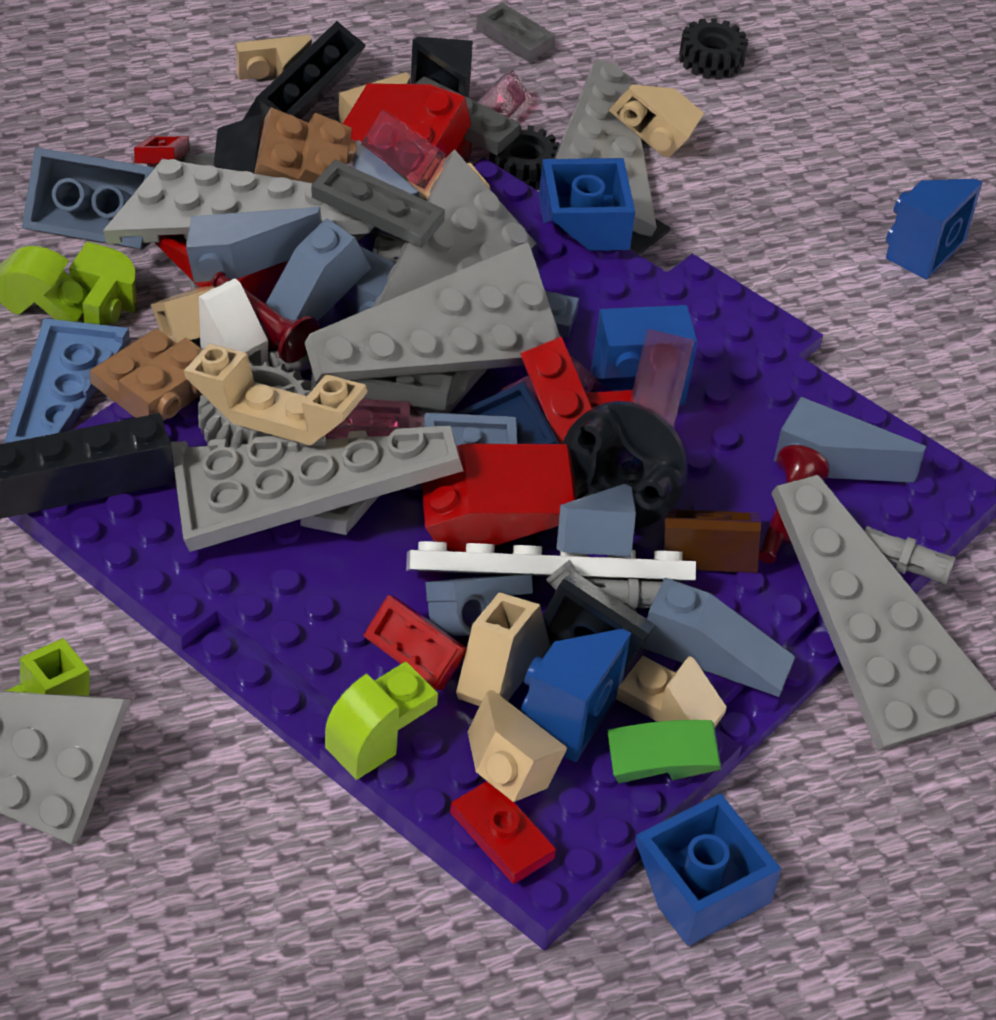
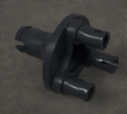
(601, 457)

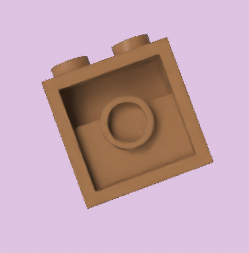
(302, 148)
(149, 376)

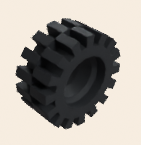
(727, 52)
(531, 145)

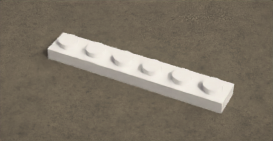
(529, 560)

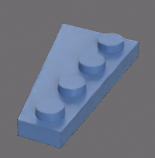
(59, 376)

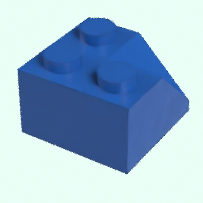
(589, 201)
(931, 223)
(622, 338)
(576, 687)
(707, 869)

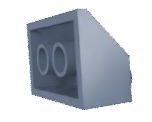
(79, 194)

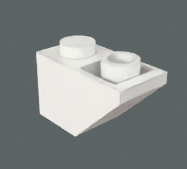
(231, 322)

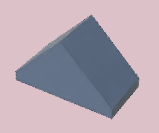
(598, 523)

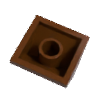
(715, 538)

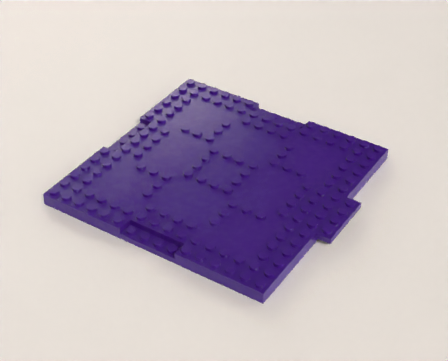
(288, 606)

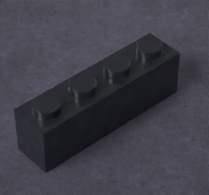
(310, 74)
(84, 465)

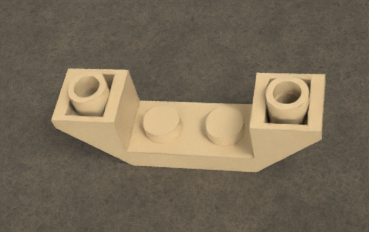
(228, 384)

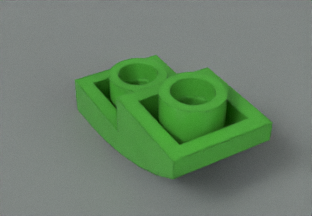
(662, 747)

